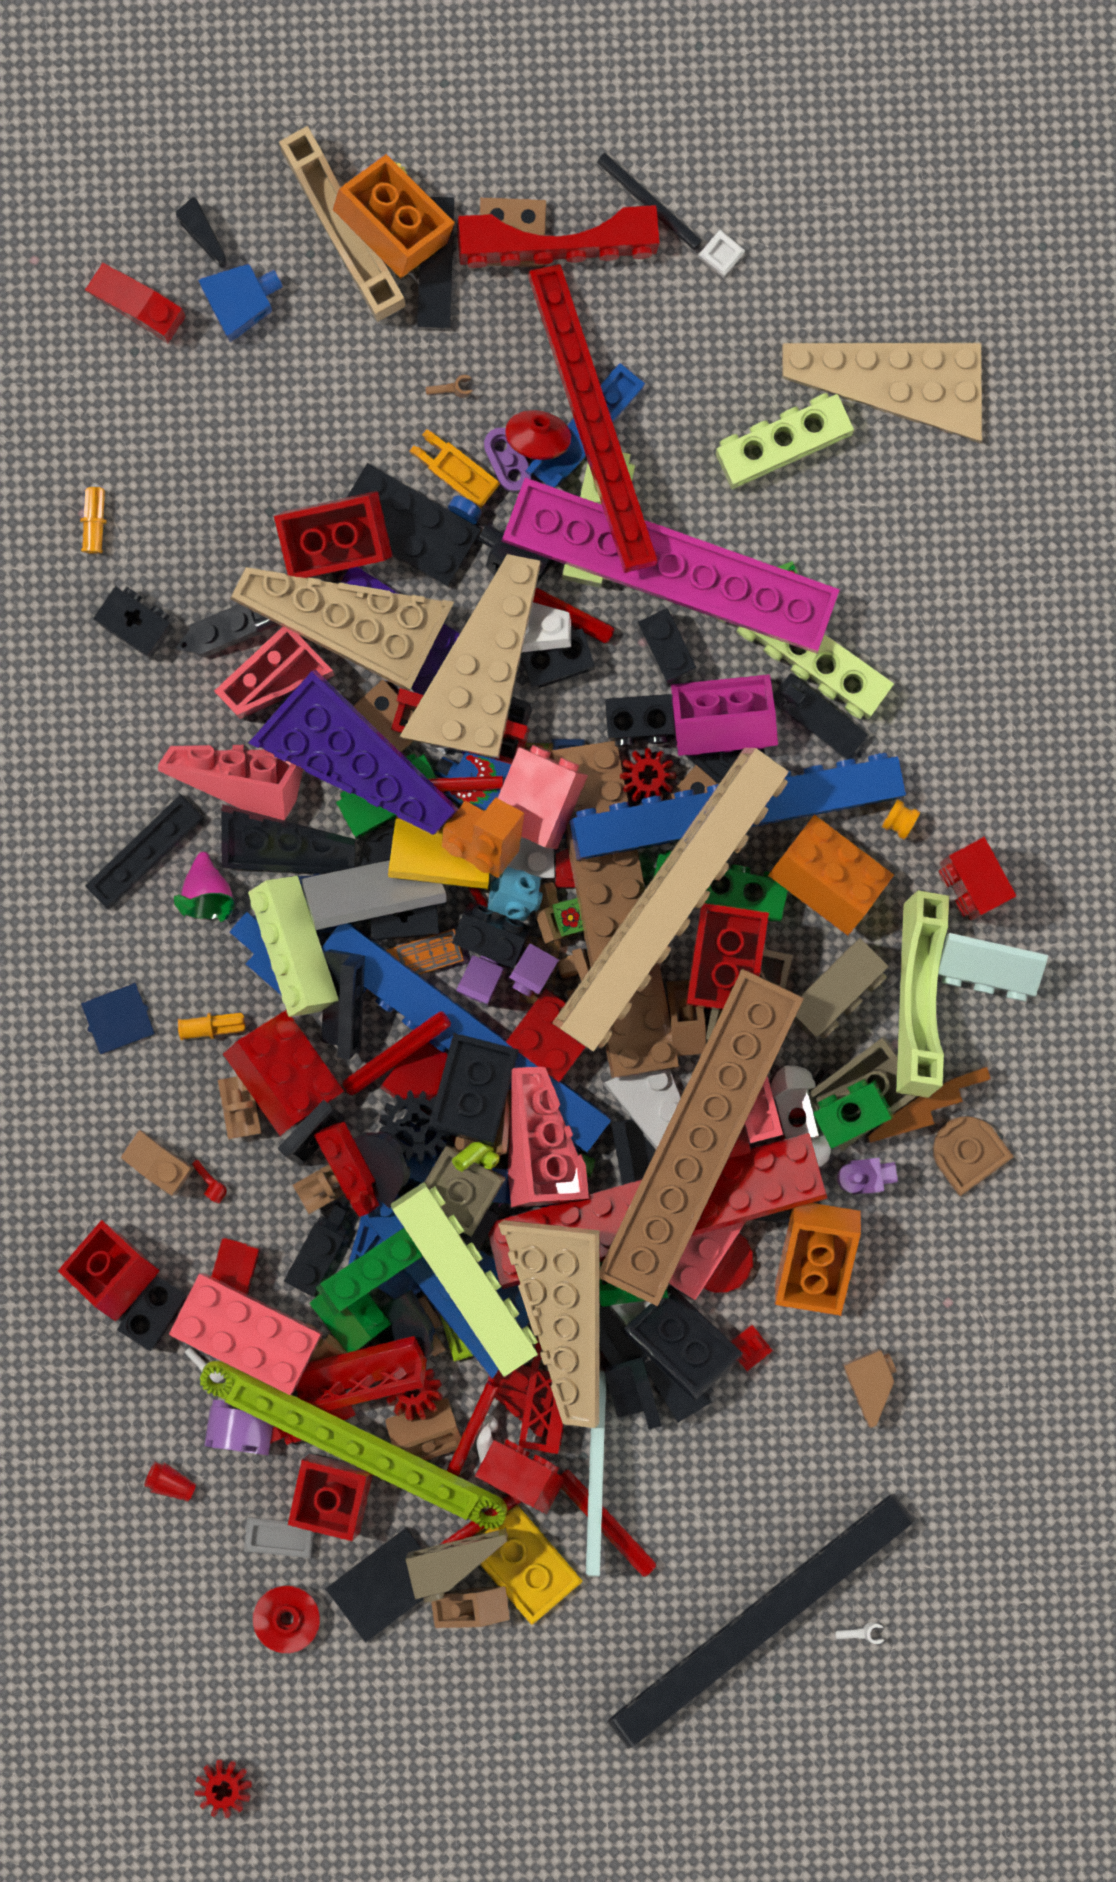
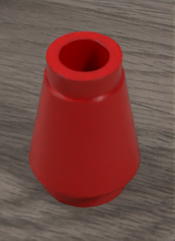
(169, 1482)

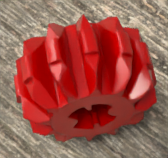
(638, 769)
(418, 1404)
(230, 1798)

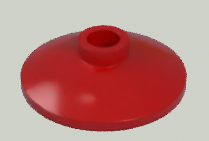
(538, 435)
(282, 1636)

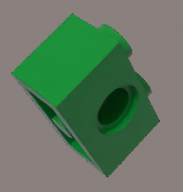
(837, 1127)

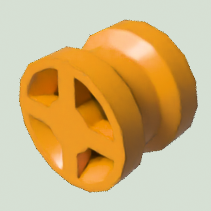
(901, 819)

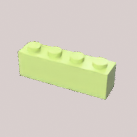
(293, 946)

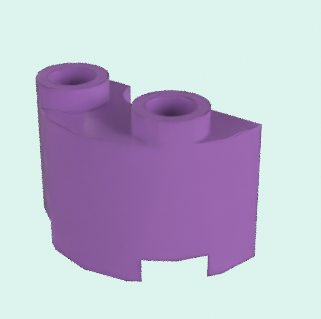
(236, 1430)

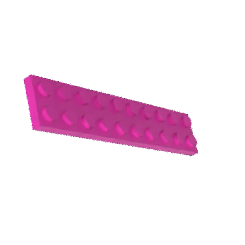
(686, 570)

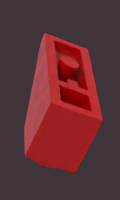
(136, 302)

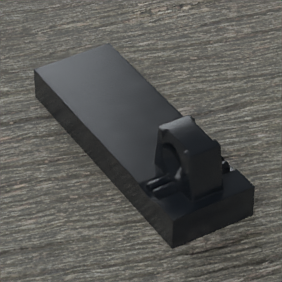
(819, 717)

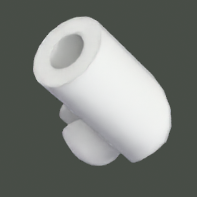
(484, 1437)

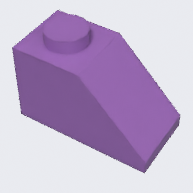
(480, 979)

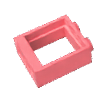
(763, 1118)

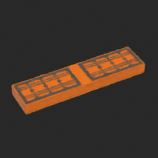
(429, 953)

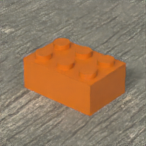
(393, 215)
(831, 875)
(818, 1258)

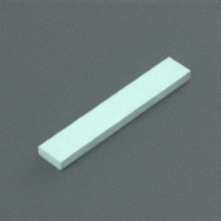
(596, 1486)

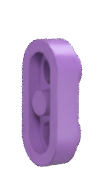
(505, 461)

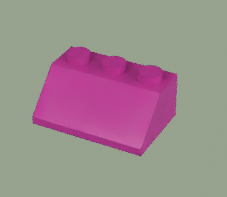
(724, 715)

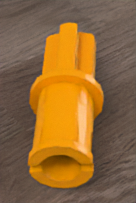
(93, 520)
(211, 1025)

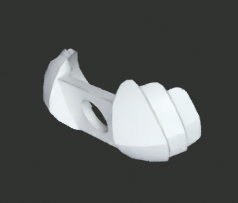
(791, 1091)

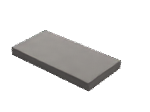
(365, 894)

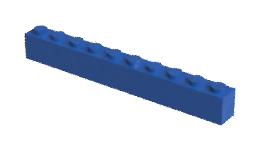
(804, 795)
(419, 1000)

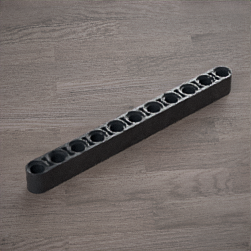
(760, 1620)

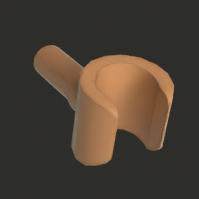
(451, 387)

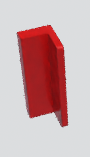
(236, 1264)

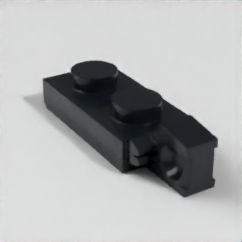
(317, 1252)

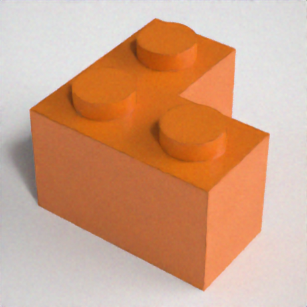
(485, 837)

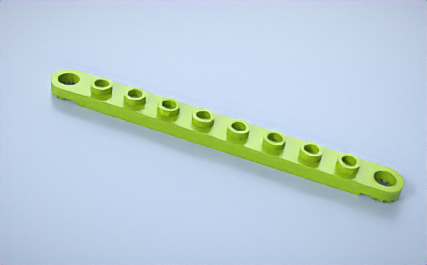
(353, 1445)

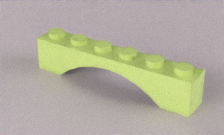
(918, 1039)

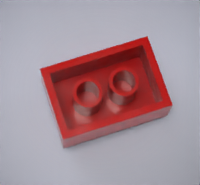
(333, 535)
(976, 879)
(724, 945)
(282, 1072)

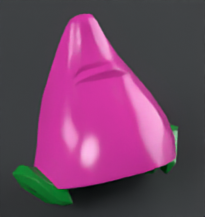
(205, 892)

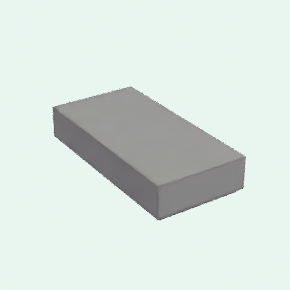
(277, 1538)

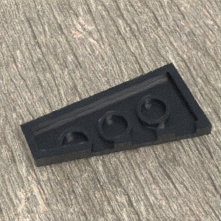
(274, 844)

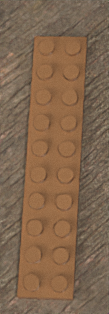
(606, 894)
(700, 1137)

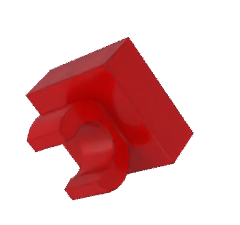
(752, 1346)

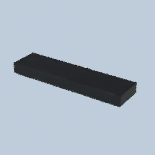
(436, 281)
(144, 852)

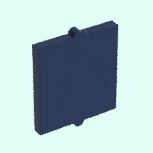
(118, 1018)

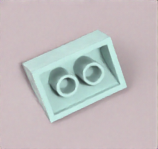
(991, 967)

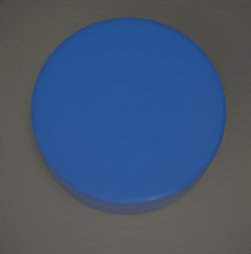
(465, 509)

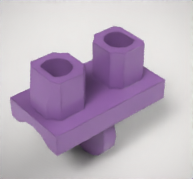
(866, 1176)

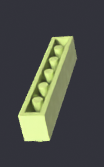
(464, 1278)

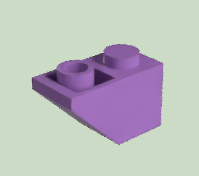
(533, 971)

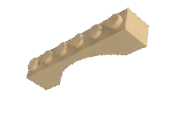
(321, 190)

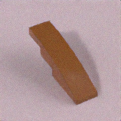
(918, 1111)

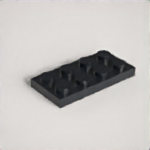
(419, 528)

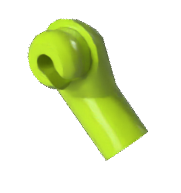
(476, 1153)

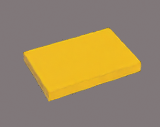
(422, 858)
(529, 1567)

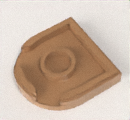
(968, 1152)

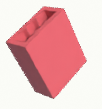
(544, 793)

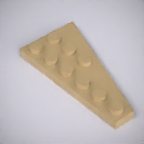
(909, 380)
(360, 623)
(475, 684)
(562, 1303)

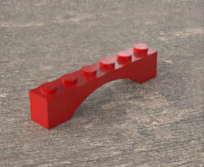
(489, 240)

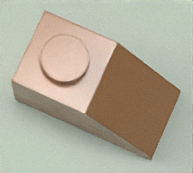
(685, 1020)
(157, 1163)
(871, 1382)
(471, 1607)

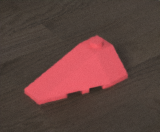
(238, 776)
(541, 1151)

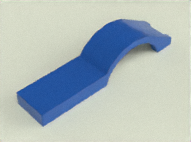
(619, 391)

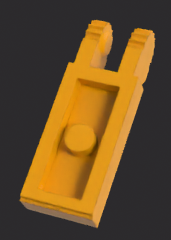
(457, 470)

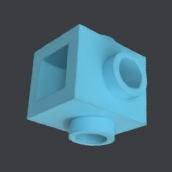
(515, 894)

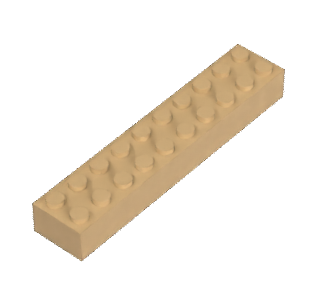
(671, 898)

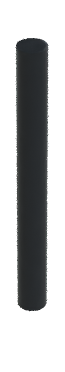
(648, 199)

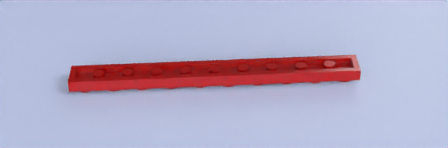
(592, 418)

